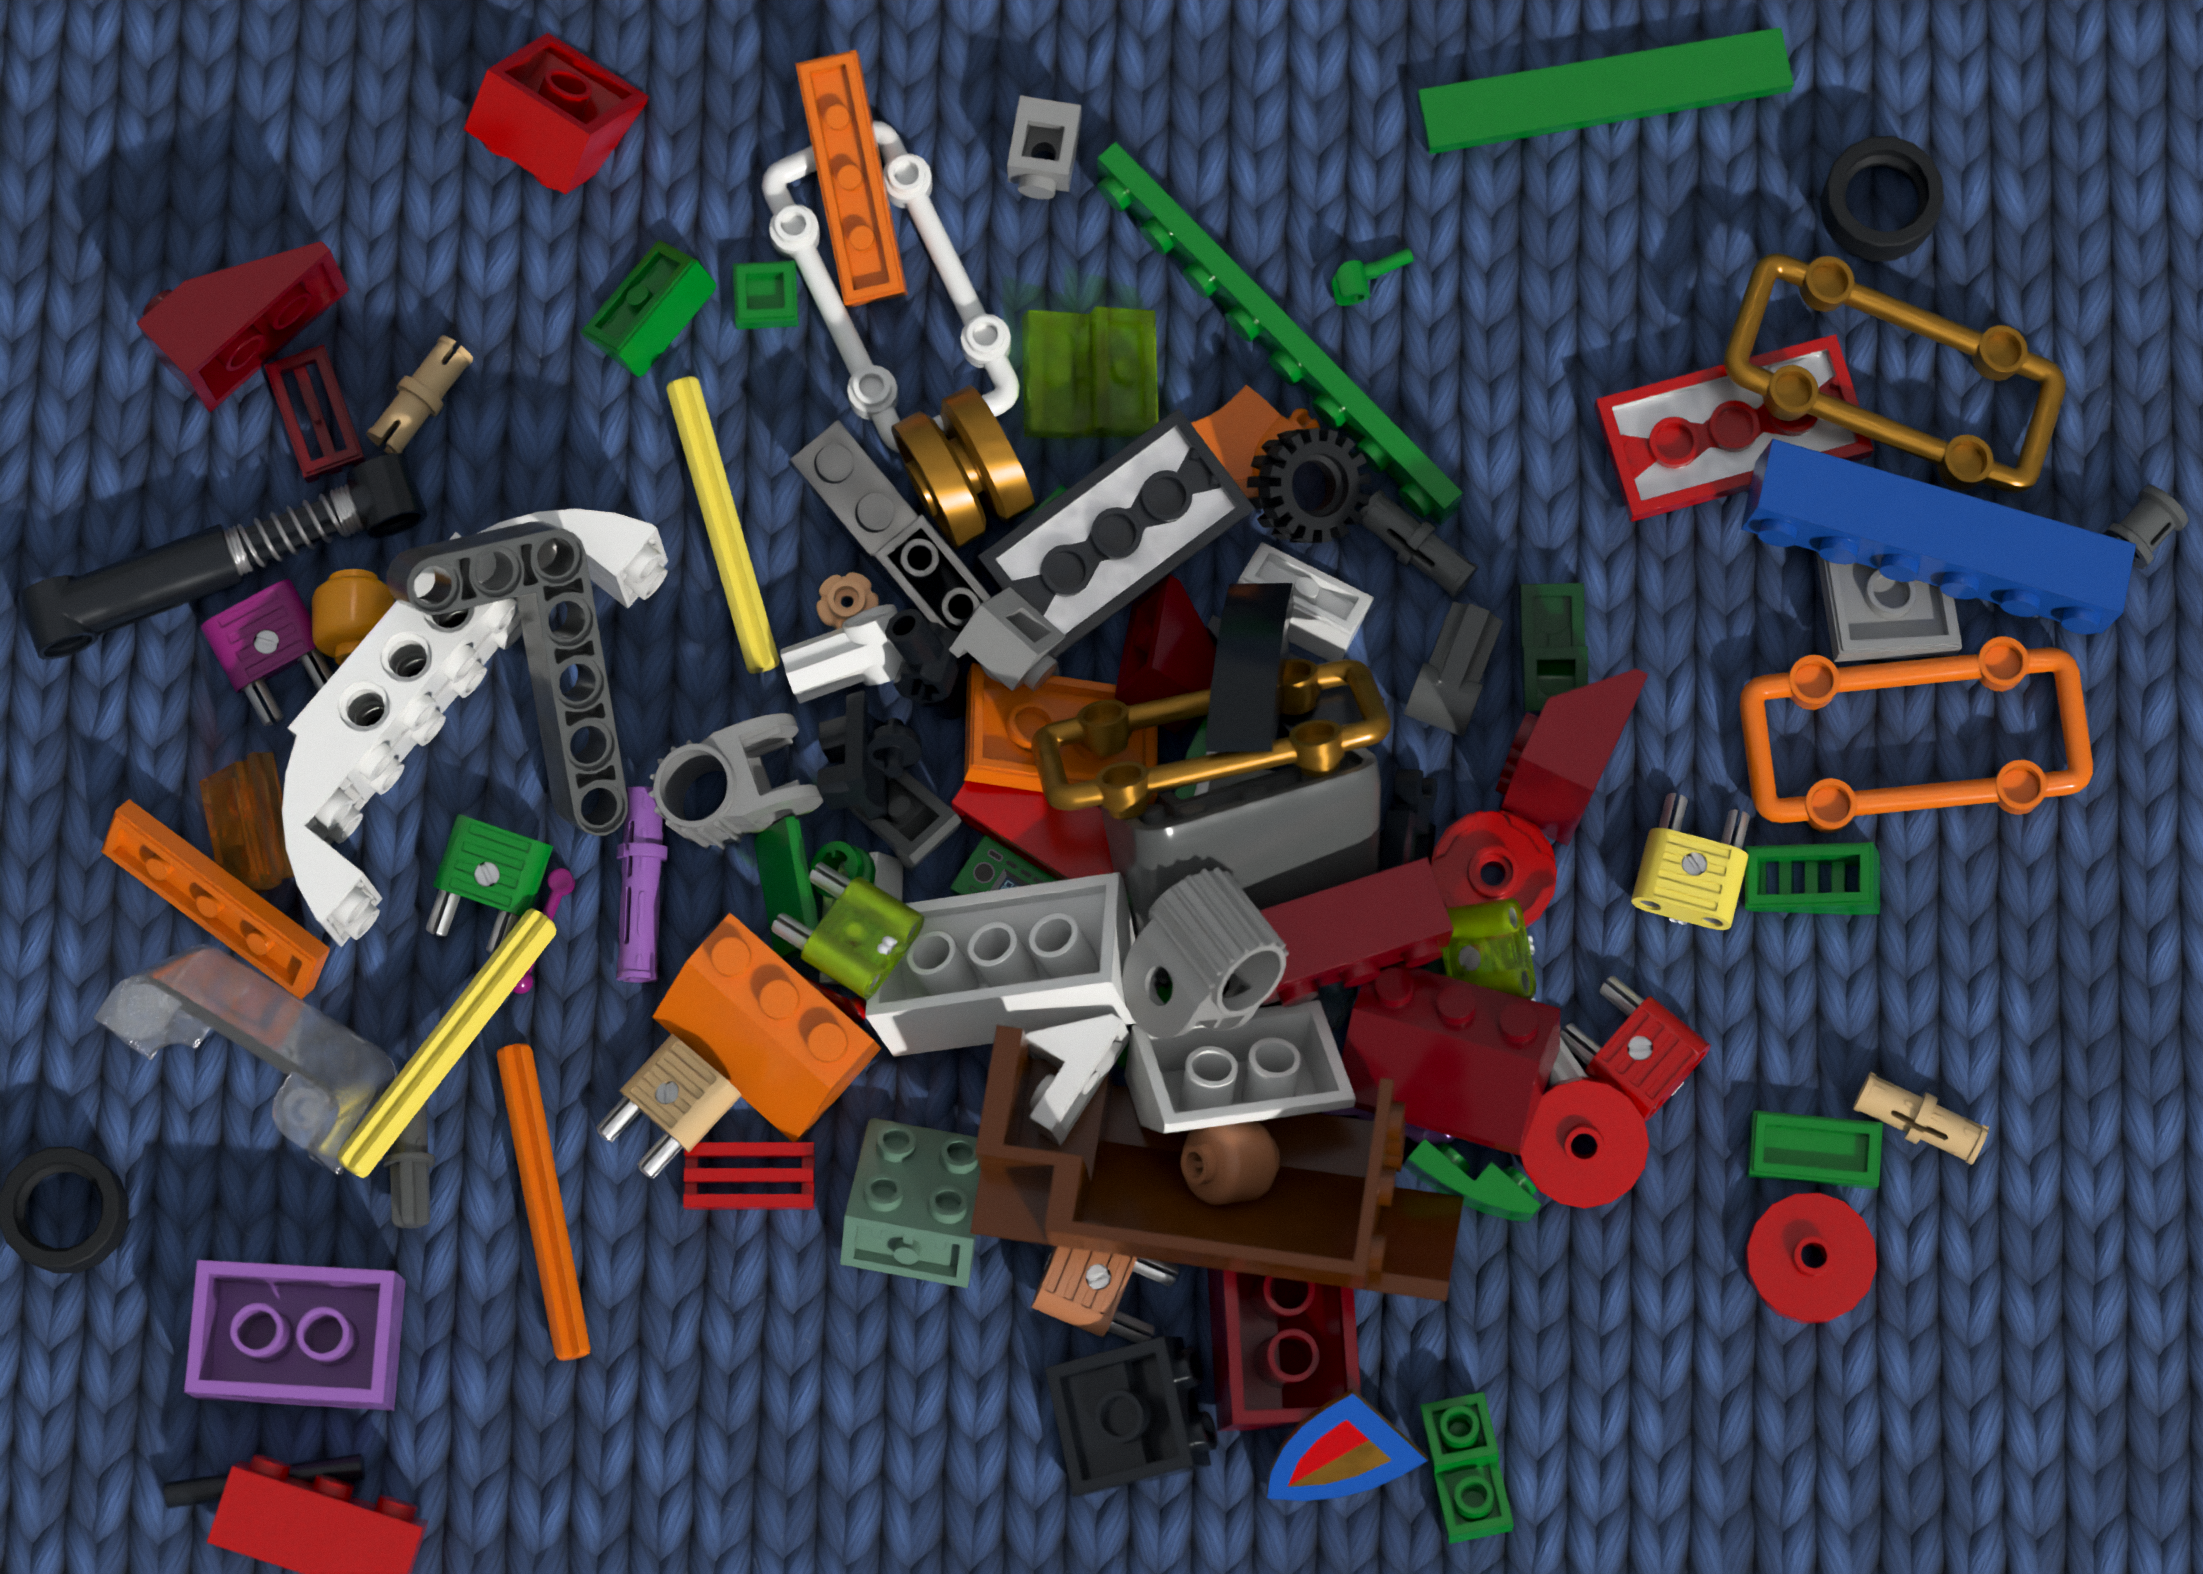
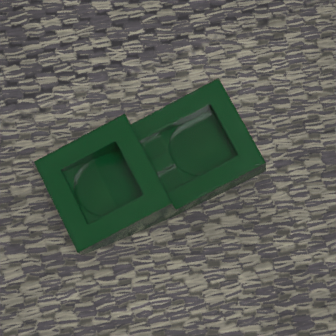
(1551, 641)

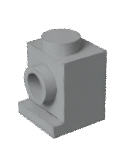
(1043, 127)
(1011, 641)

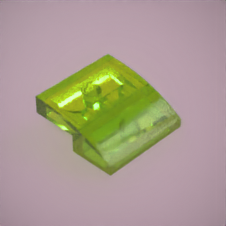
(1089, 373)

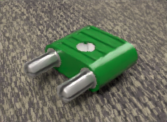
(490, 869)

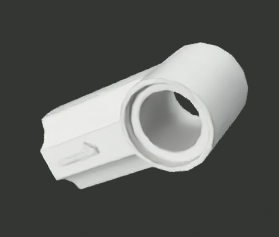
(843, 656)

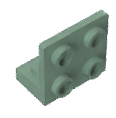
(913, 1204)

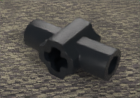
(927, 667)

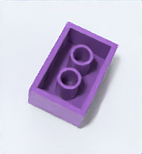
(295, 1335)

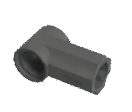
(1451, 680)

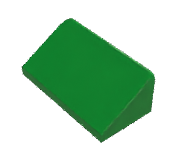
(650, 308)
(785, 879)

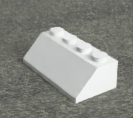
(1007, 960)

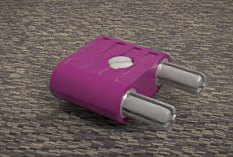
(264, 639)

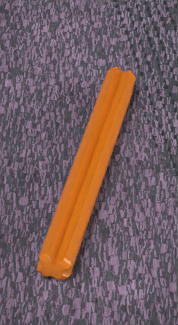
(543, 1202)

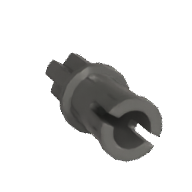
(409, 1173)

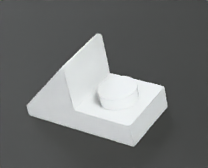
(1084, 1056)

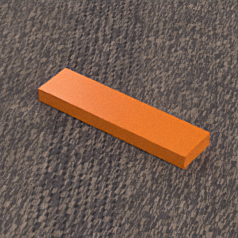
(851, 179)
(215, 899)

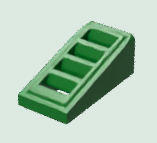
(1838, 855)

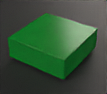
(765, 295)

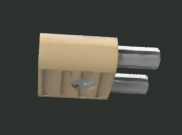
(678, 1096)

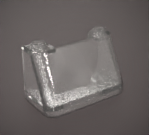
(329, 1067)

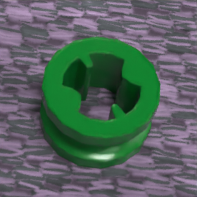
(857, 862)

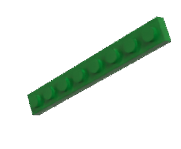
(1292, 351)

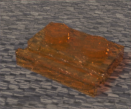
(247, 821)

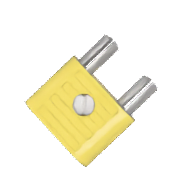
(1691, 875)

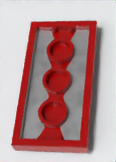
(1703, 432)

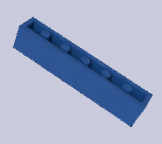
(1938, 538)

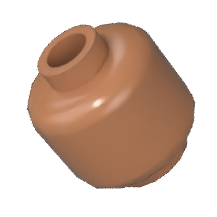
(1230, 1162)

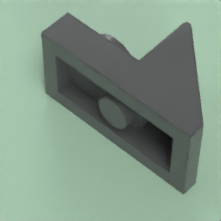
(914, 823)

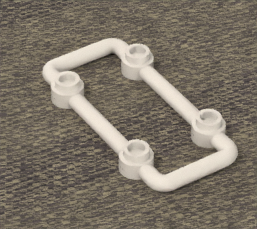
(908, 184)

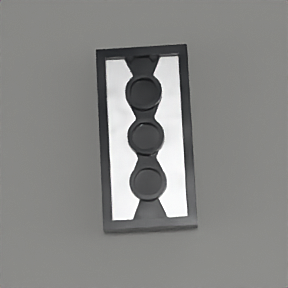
(1119, 530)

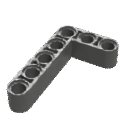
(547, 651)

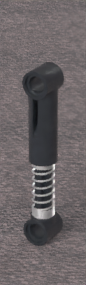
(72, 611)

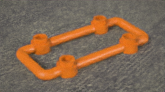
(1998, 666)

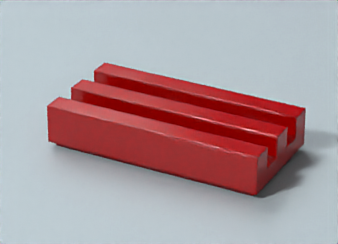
(750, 1150)

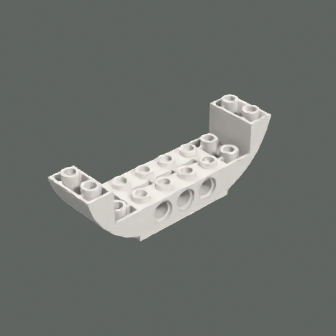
(344, 762)

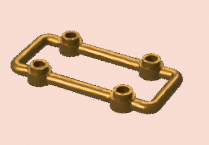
(1995, 355)
(1128, 785)

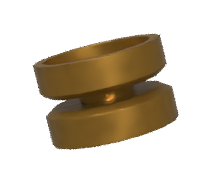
(971, 463)

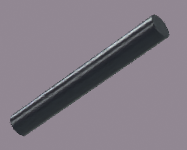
(211, 1488)

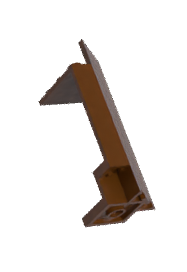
(1124, 1190)

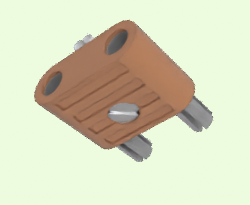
(1088, 1286)

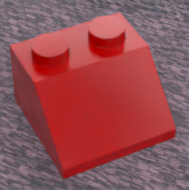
(553, 112)

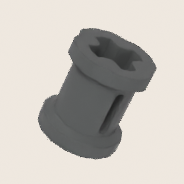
(2149, 523)

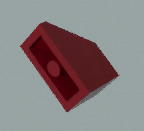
(1165, 649)

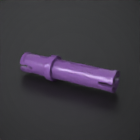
(640, 889)

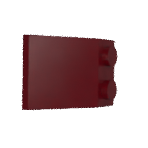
(236, 319)

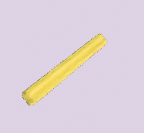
(723, 525)
(446, 1043)

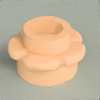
(835, 589)

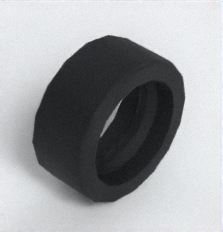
(1895, 155)
(31, 1172)

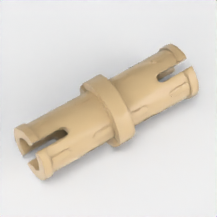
(420, 396)
(1921, 1118)

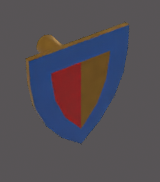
(1340, 1453)

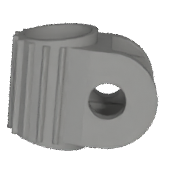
(749, 798)
(1202, 937)

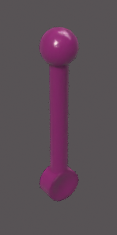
(561, 884)

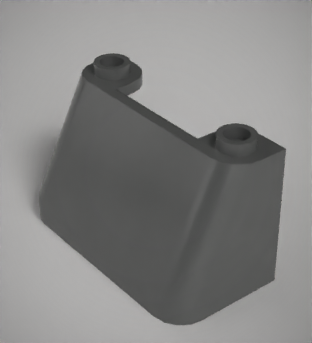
(1271, 833)

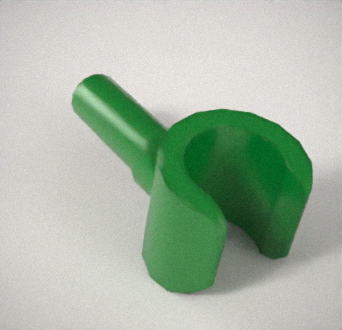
(1351, 282)

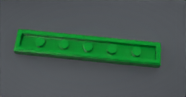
(1604, 90)

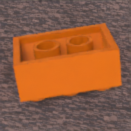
(764, 1028)

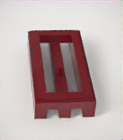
(332, 460)

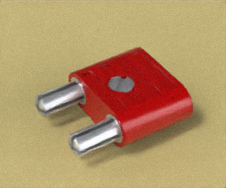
(1646, 1054)

